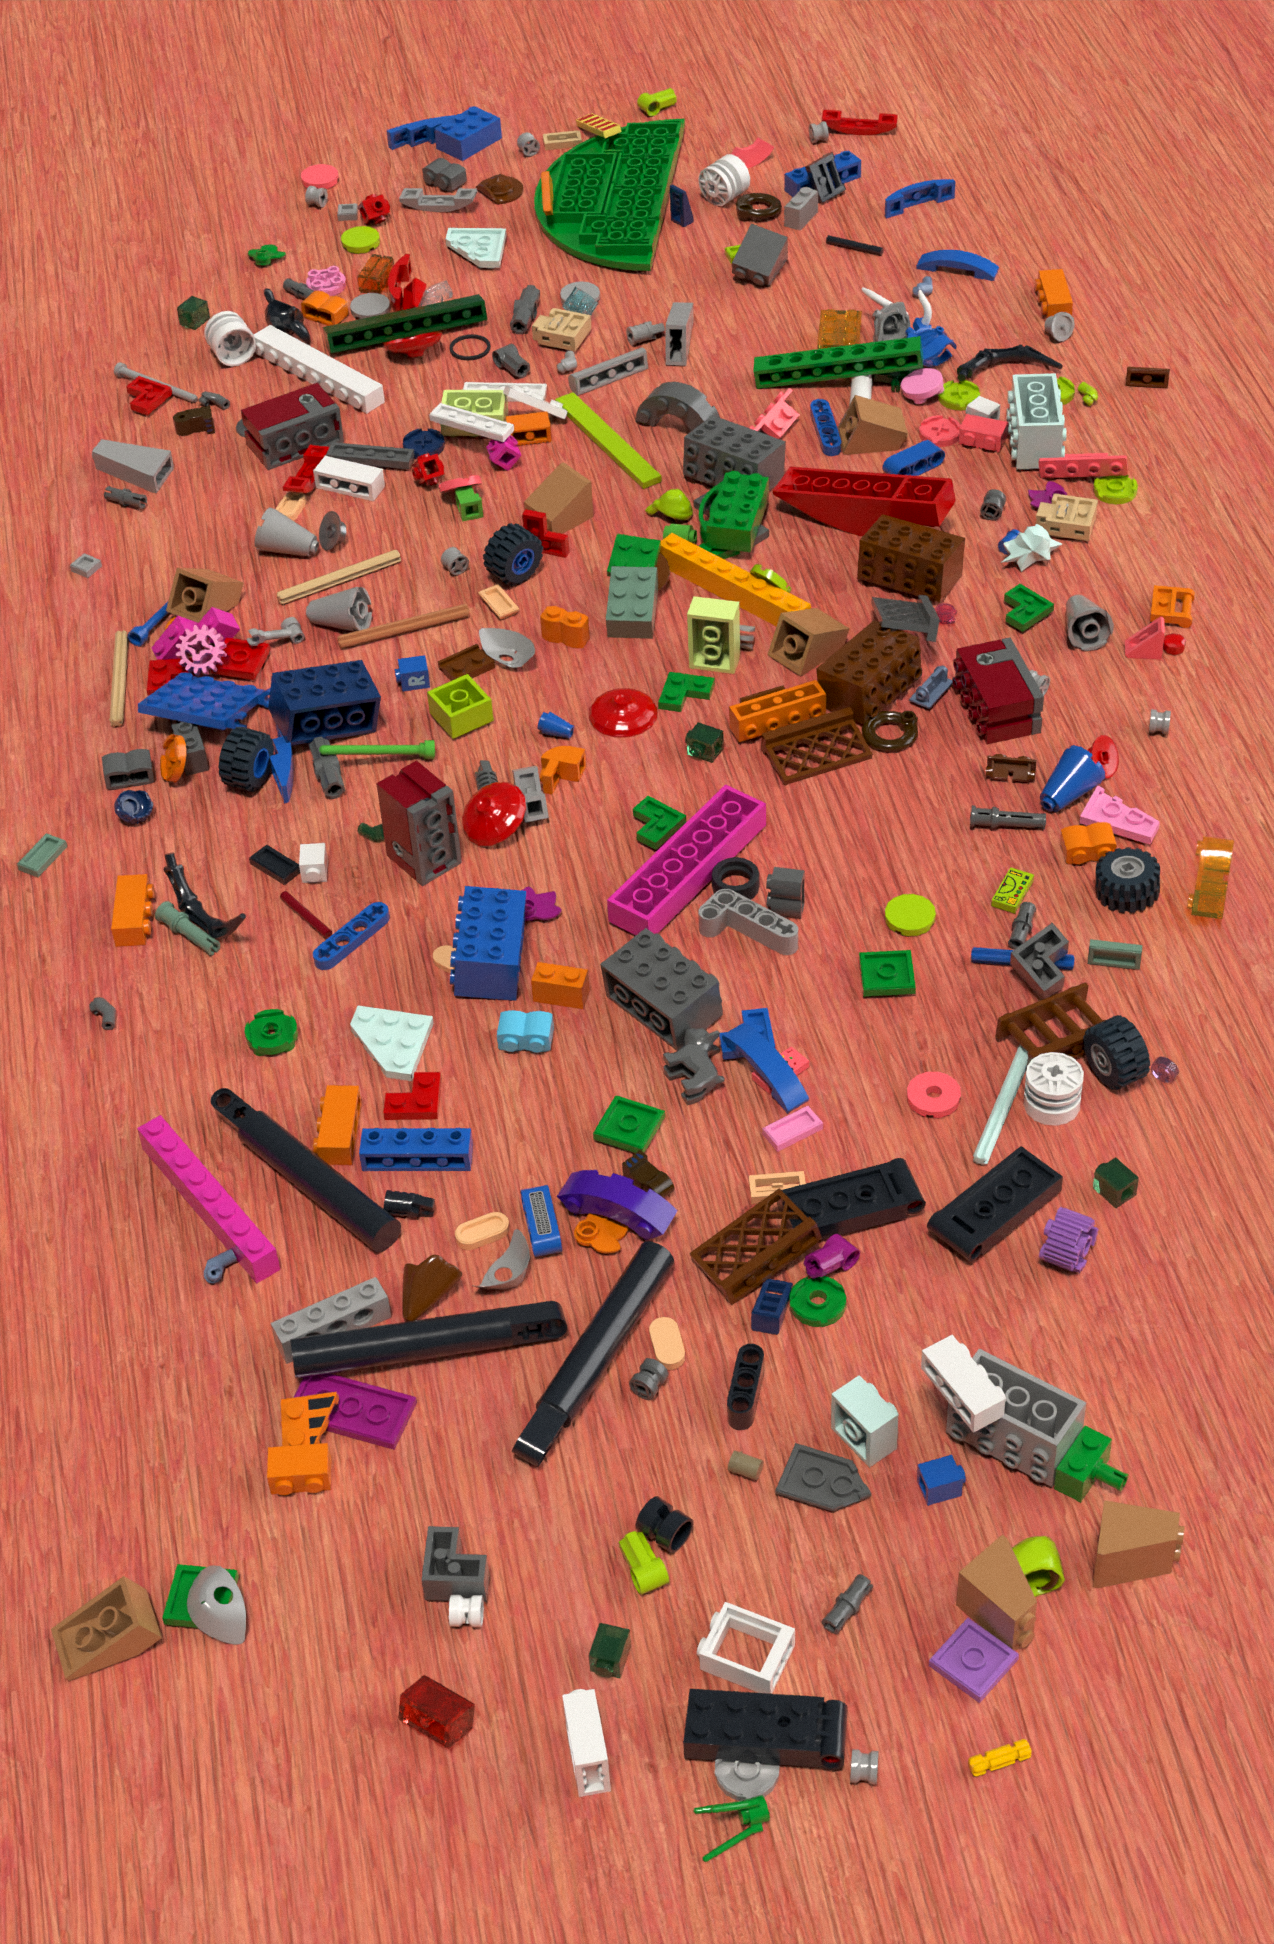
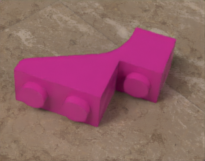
(220, 620)

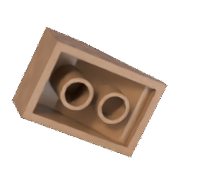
(106, 1630)

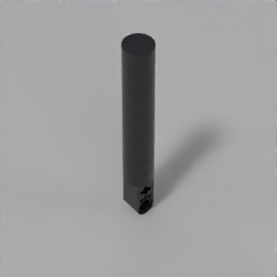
(308, 1171)
(427, 1338)
(594, 1351)

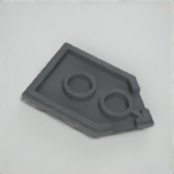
(821, 1479)

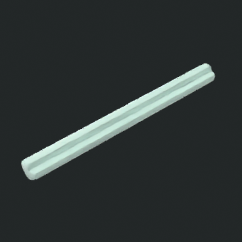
(1001, 1107)

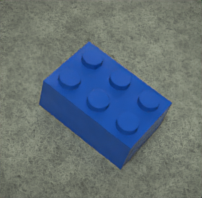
(468, 133)

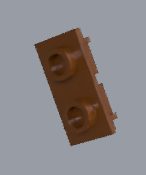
(1021, 767)

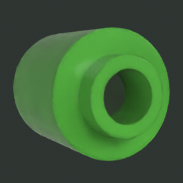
(684, 531)

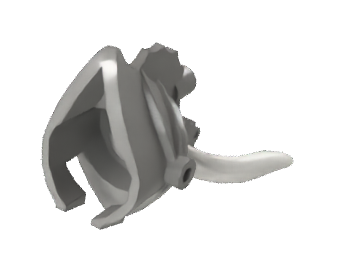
(889, 321)

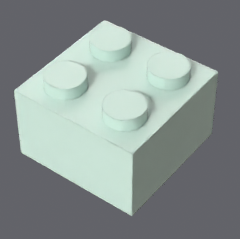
(864, 1420)

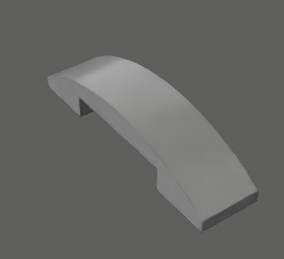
(437, 203)

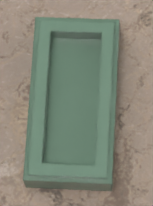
(42, 855)
(1115, 954)

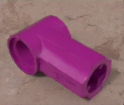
(834, 1255)

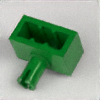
(1085, 1464)

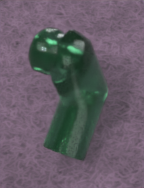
(373, 833)

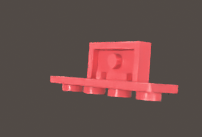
(777, 418)
(1083, 466)

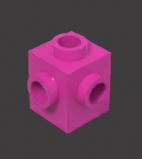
(504, 453)

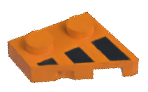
(306, 1418)

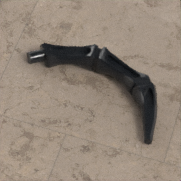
(992, 356)
(192, 907)

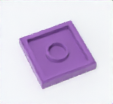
(973, 1660)

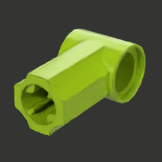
(655, 102)
(645, 1569)

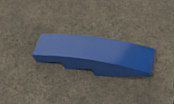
(415, 132)
(282, 766)

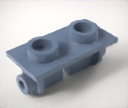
(932, 688)

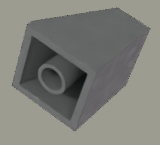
(760, 255)

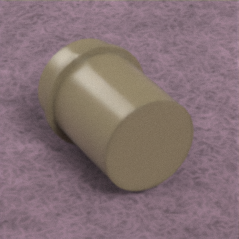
(745, 1465)

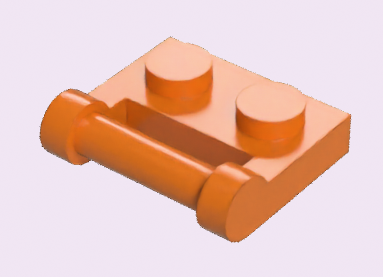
(1164, 605)

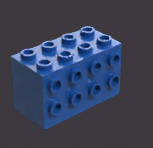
(488, 943)

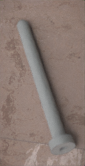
(121, 370)

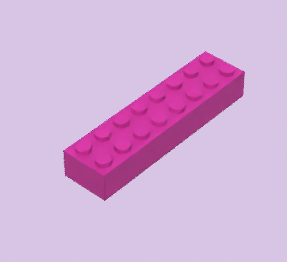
(686, 862)

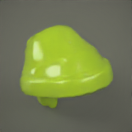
(673, 504)

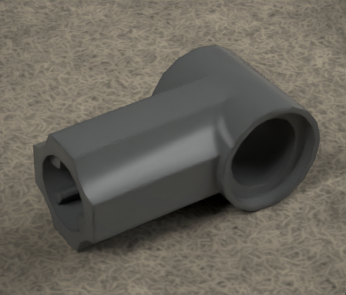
(511, 360)

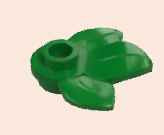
(265, 254)

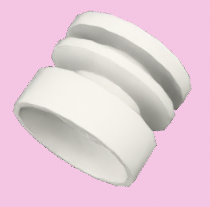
(724, 180)
(230, 338)
(1053, 1088)

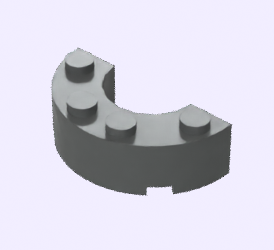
(677, 400)

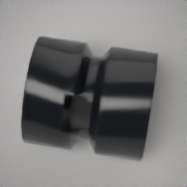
(664, 1524)

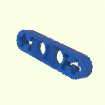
(825, 427)
(330, 954)

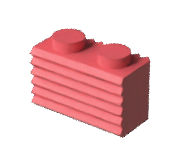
(983, 432)

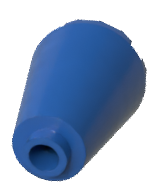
(1071, 779)

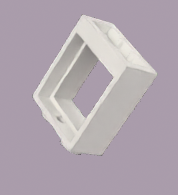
(757, 1626)
(586, 1742)

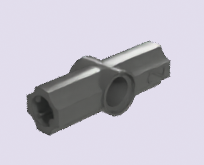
(525, 309)
(326, 769)

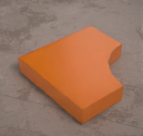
(547, 193)

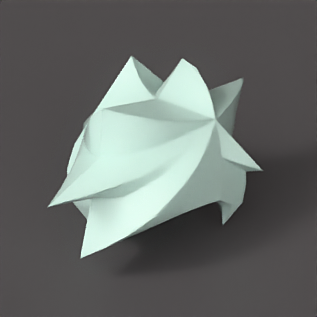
(1030, 547)

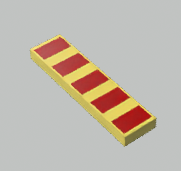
(598, 125)

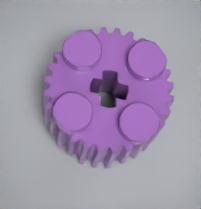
(1068, 1240)

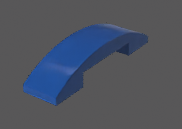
(918, 193)
(959, 259)
(769, 1064)

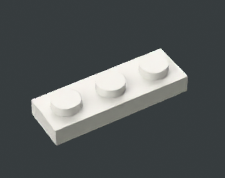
(535, 400)

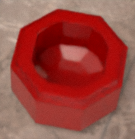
(1174, 644)

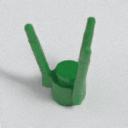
(750, 1811)

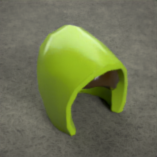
(1040, 1564)

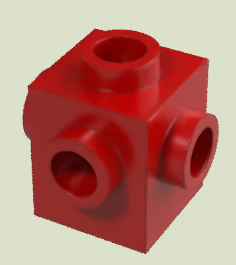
(374, 209)
(432, 464)

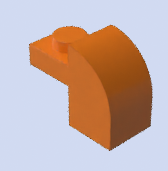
(561, 763)

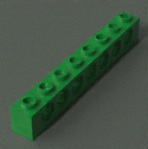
(838, 362)

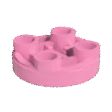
(326, 280)
(922, 384)

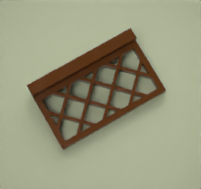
(809, 732)
(768, 1258)

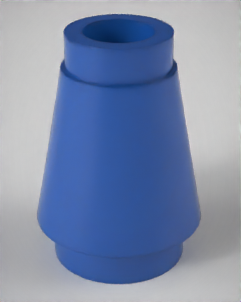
(554, 725)

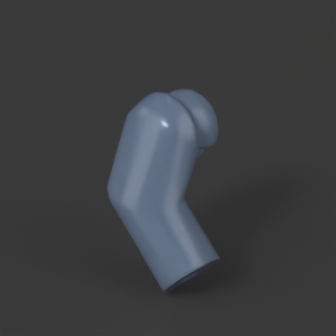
(926, 287)
(215, 1266)

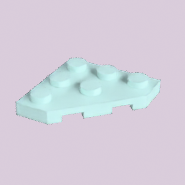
(478, 245)
(392, 1039)

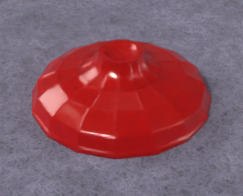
(414, 345)
(623, 713)
(493, 813)

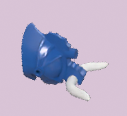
(932, 339)

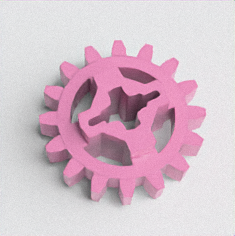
(202, 640)

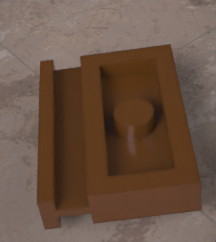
(468, 661)

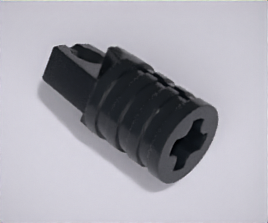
(408, 1204)

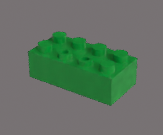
(734, 511)

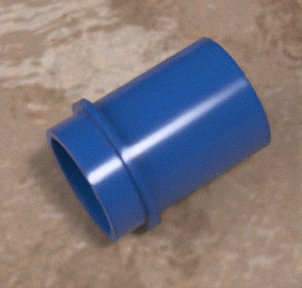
(1009, 536)

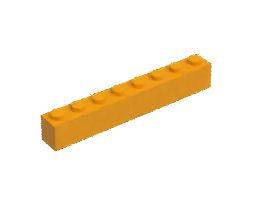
(728, 580)

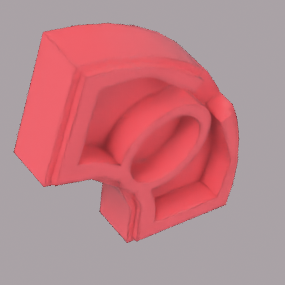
(754, 153)

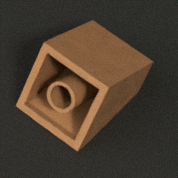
(871, 427)
(564, 499)
(200, 589)
(806, 639)
(1136, 1543)
(998, 1595)

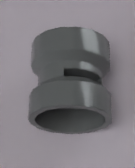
(993, 504)
(647, 1380)

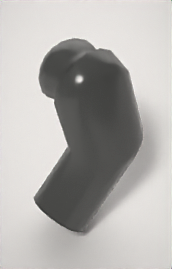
(217, 399)
(108, 1012)

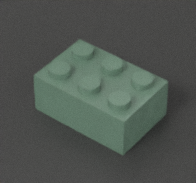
(632, 602)

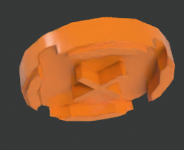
(174, 760)

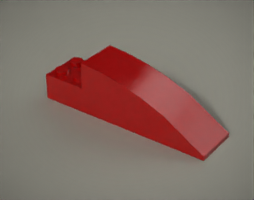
(858, 499)

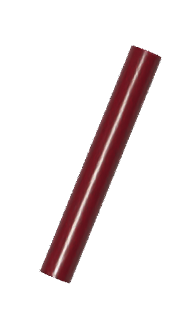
(306, 914)

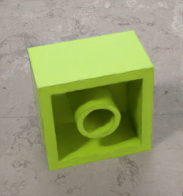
(460, 706)

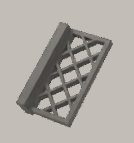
(907, 615)

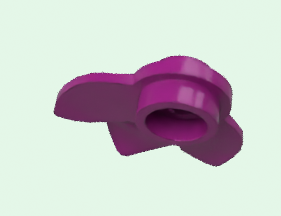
(1045, 495)
(540, 905)

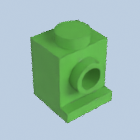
(468, 503)

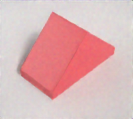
(1147, 642)

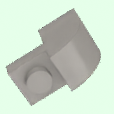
(528, 781)

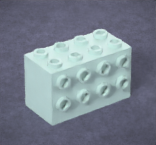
(1035, 419)

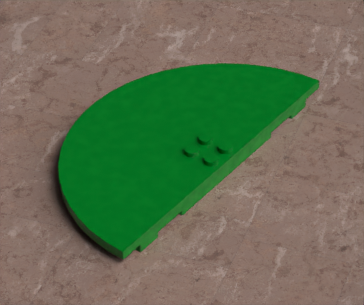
(613, 194)

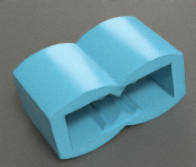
(525, 1031)

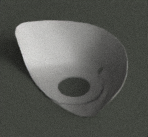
(506, 642)
(515, 1258)
(217, 1620)

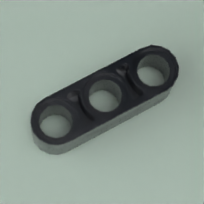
(750, 1373)

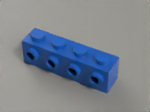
(847, 166)
(416, 1149)

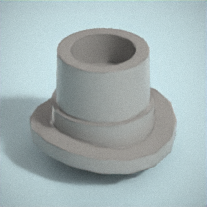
(1060, 326)

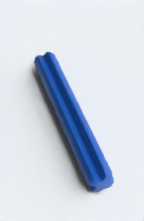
(1003, 956)

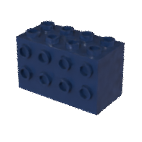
(324, 702)

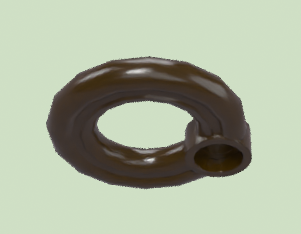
(746, 211)
(906, 721)

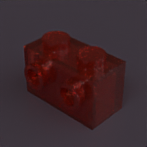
(436, 1711)

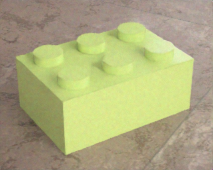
(483, 402)
(713, 634)

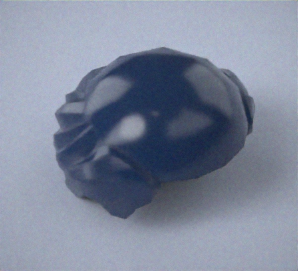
(133, 806)

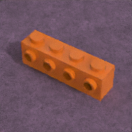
(777, 710)

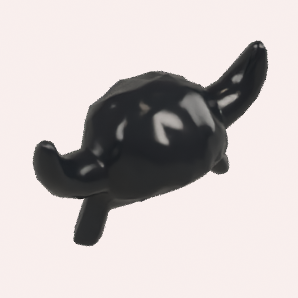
(285, 317)

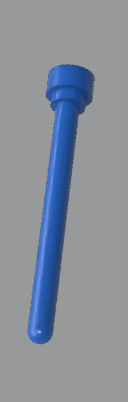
(139, 634)

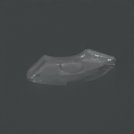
(436, 294)

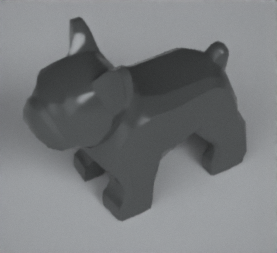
(695, 1064)

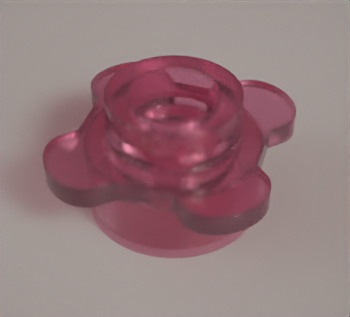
(946, 613)

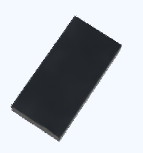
(275, 864)

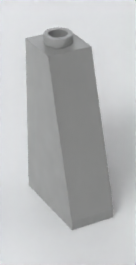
(678, 333)
(134, 463)

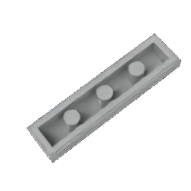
(608, 371)

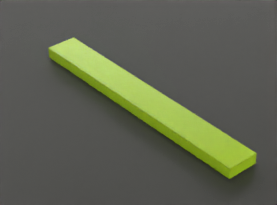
(609, 441)

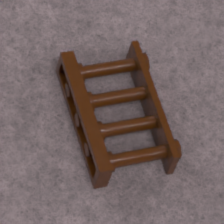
(1051, 1007)

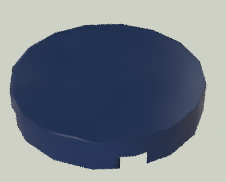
(424, 442)

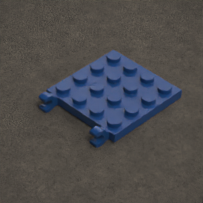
(204, 701)

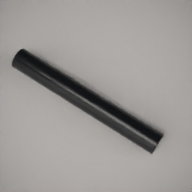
(854, 245)

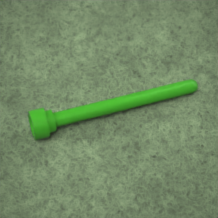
(424, 749)

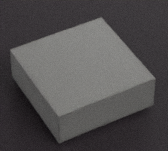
(347, 212)
(85, 565)

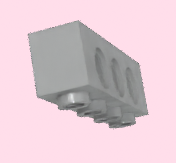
(348, 1310)

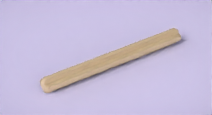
(338, 577)
(118, 678)

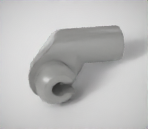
(568, 363)

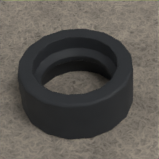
(738, 867)

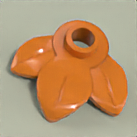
(602, 1233)

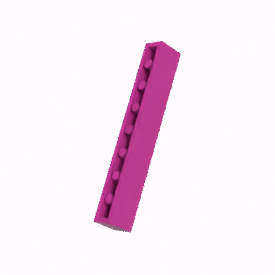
(209, 1199)

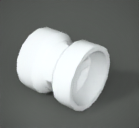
(466, 1610)

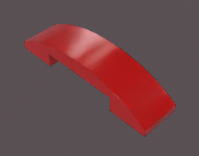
(859, 126)
(399, 273)
(304, 480)

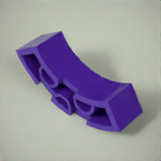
(617, 1199)

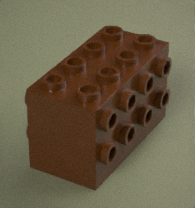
(910, 558)
(870, 671)

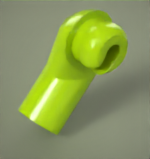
(1090, 393)

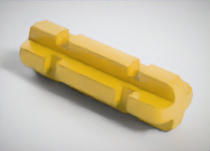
(999, 1757)

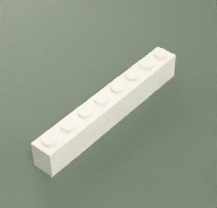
(319, 368)

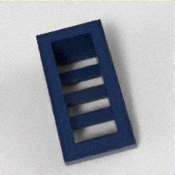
(680, 207)
(771, 1308)

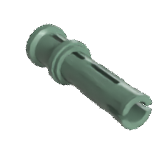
(179, 923)

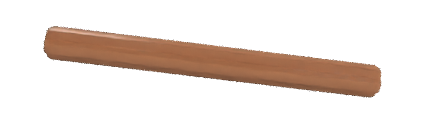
(403, 626)

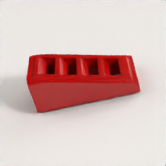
(413, 293)

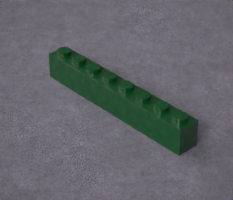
(405, 323)

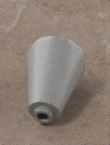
(284, 535)
(342, 610)
(1087, 623)

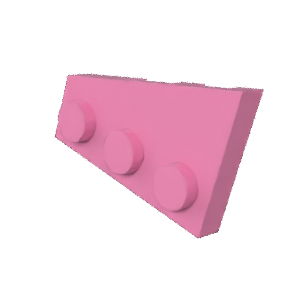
(1123, 820)

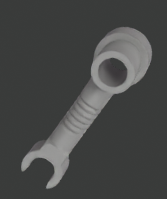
(289, 629)

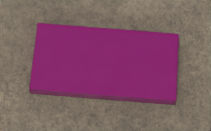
(362, 1409)

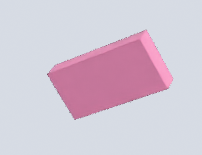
(792, 1128)

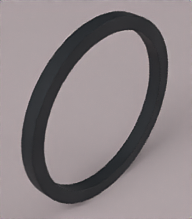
(470, 336)

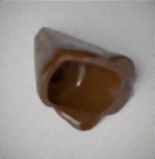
(426, 1285)

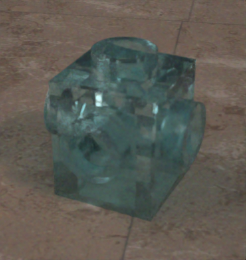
(580, 302)

